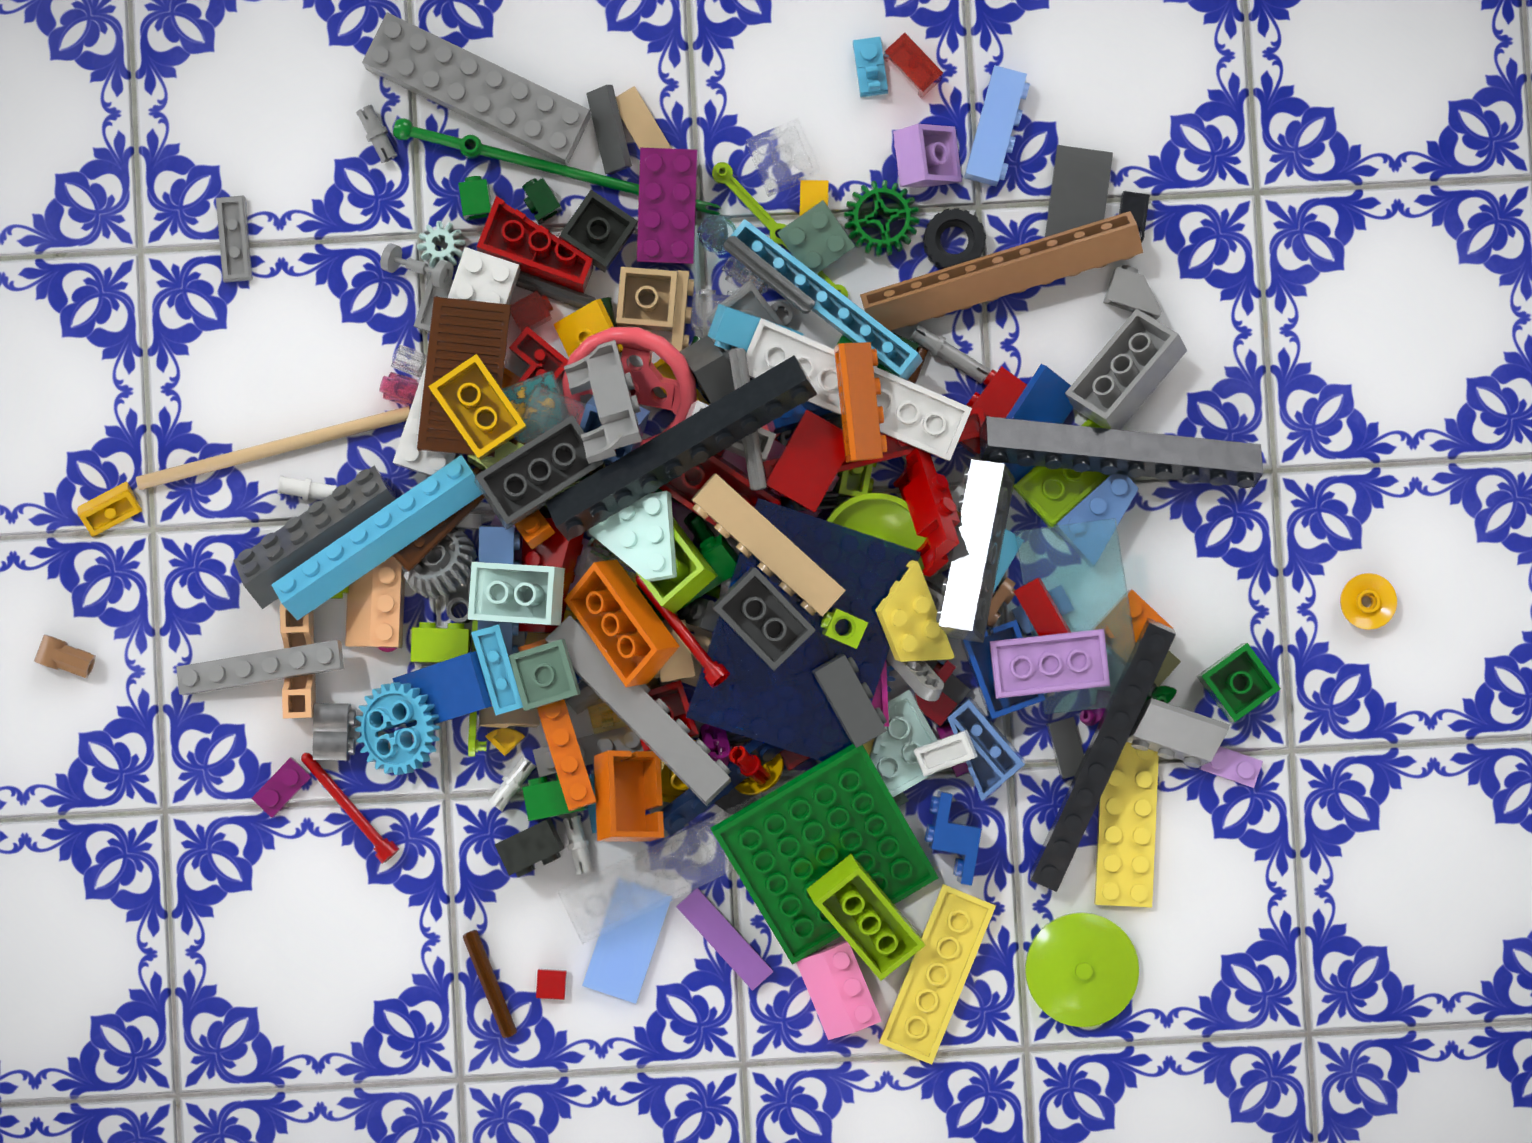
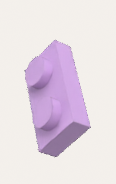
(1234, 766)

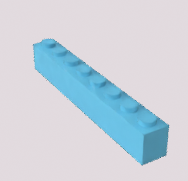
(833, 305)
(377, 538)

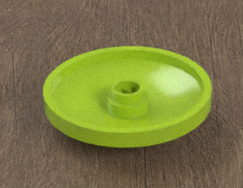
(880, 517)
(1082, 969)

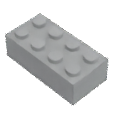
(1126, 371)

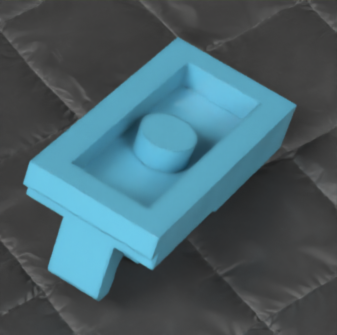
(870, 66)

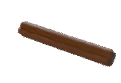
(489, 984)

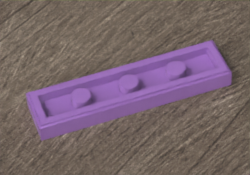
(724, 939)

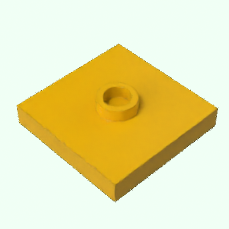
(582, 324)

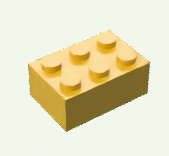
(477, 407)

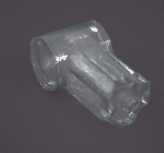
(409, 361)

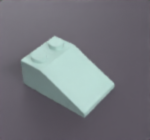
(516, 593)

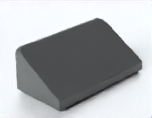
(1066, 746)

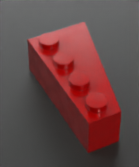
(553, 552)

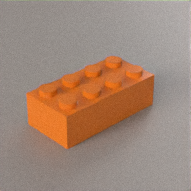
(621, 623)

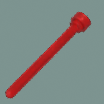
(714, 672)
(383, 847)

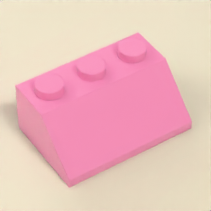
(838, 990)

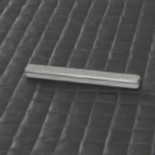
(751, 442)

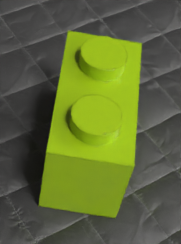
(439, 644)

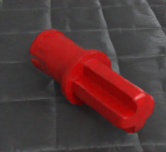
(749, 765)

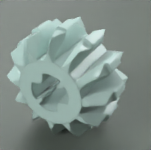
(430, 248)

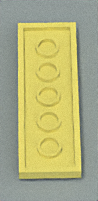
(1127, 831)
(937, 974)

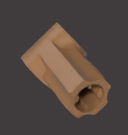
(58, 654)

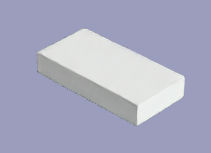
(945, 753)

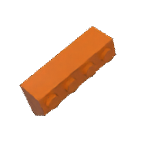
(859, 401)

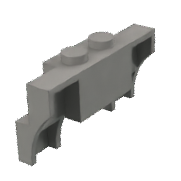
(615, 406)

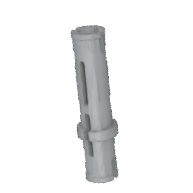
(949, 353)

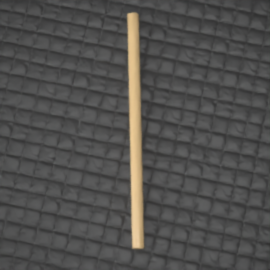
(272, 448)

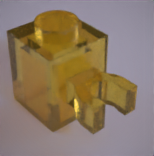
(604, 719)

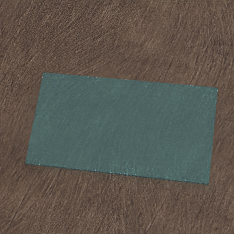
(1088, 585)

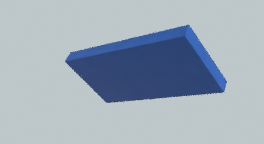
(1042, 402)
(452, 686)

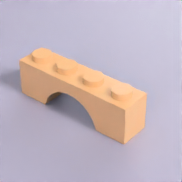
(300, 691)

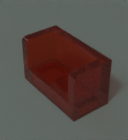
(913, 64)

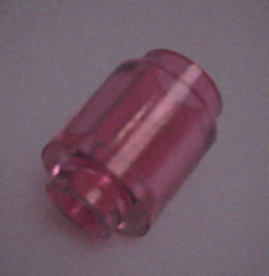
(399, 388)

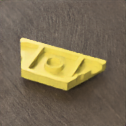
(911, 621)

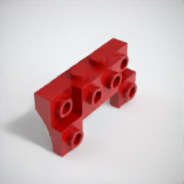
(930, 509)

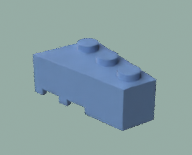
(1104, 502)
(995, 754)

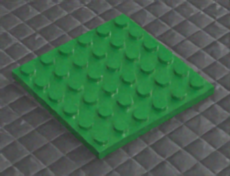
(807, 830)

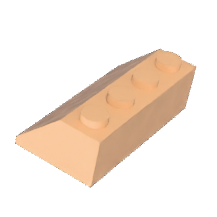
(376, 607)

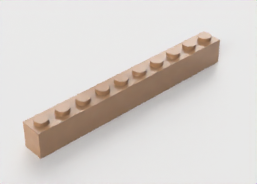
(1004, 272)

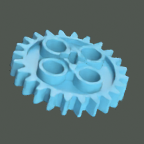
(404, 754)

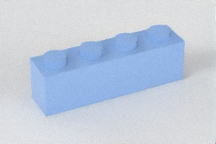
(996, 125)

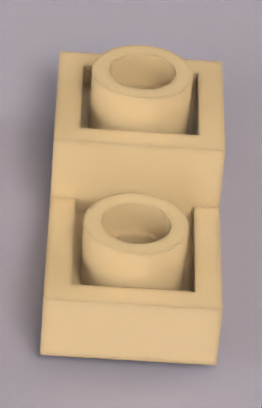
(513, 718)

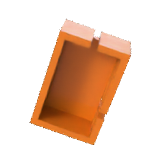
(625, 792)

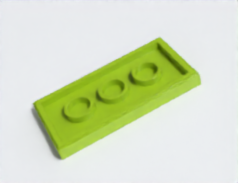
(1057, 491)

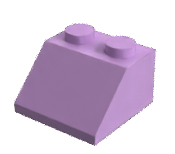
(927, 155)

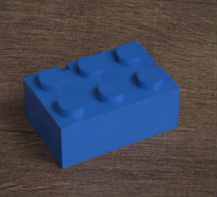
(981, 666)

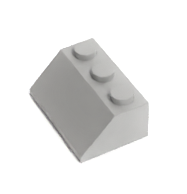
(1177, 733)

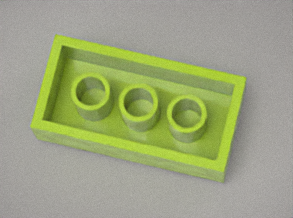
(692, 574)
(865, 917)

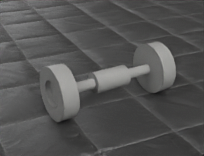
(392, 258)

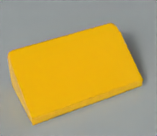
(109, 509)

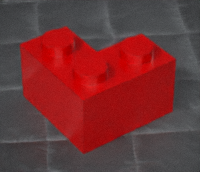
(538, 355)

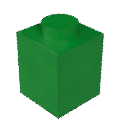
(475, 198)

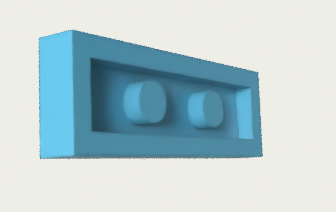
(497, 669)

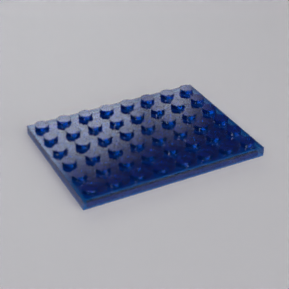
(788, 703)

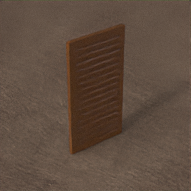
(457, 334)

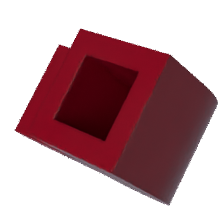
(941, 708)

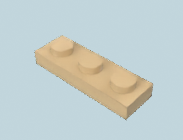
(682, 313)

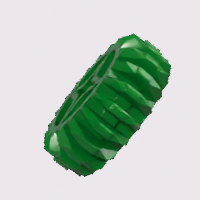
(894, 214)

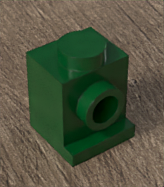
(541, 199)

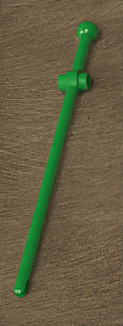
(404, 129)

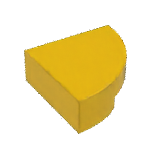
(505, 739)

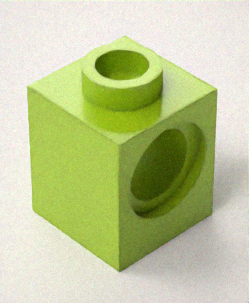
(856, 627)

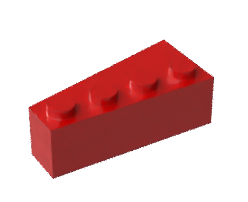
(531, 246)

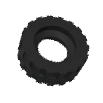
(953, 218)

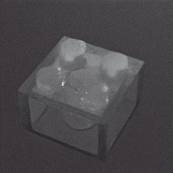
(783, 157)

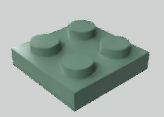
(816, 238)
(544, 674)

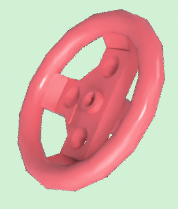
(642, 343)

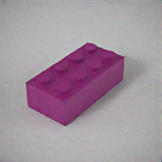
(667, 205)

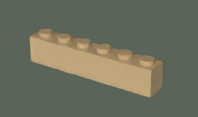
(768, 545)

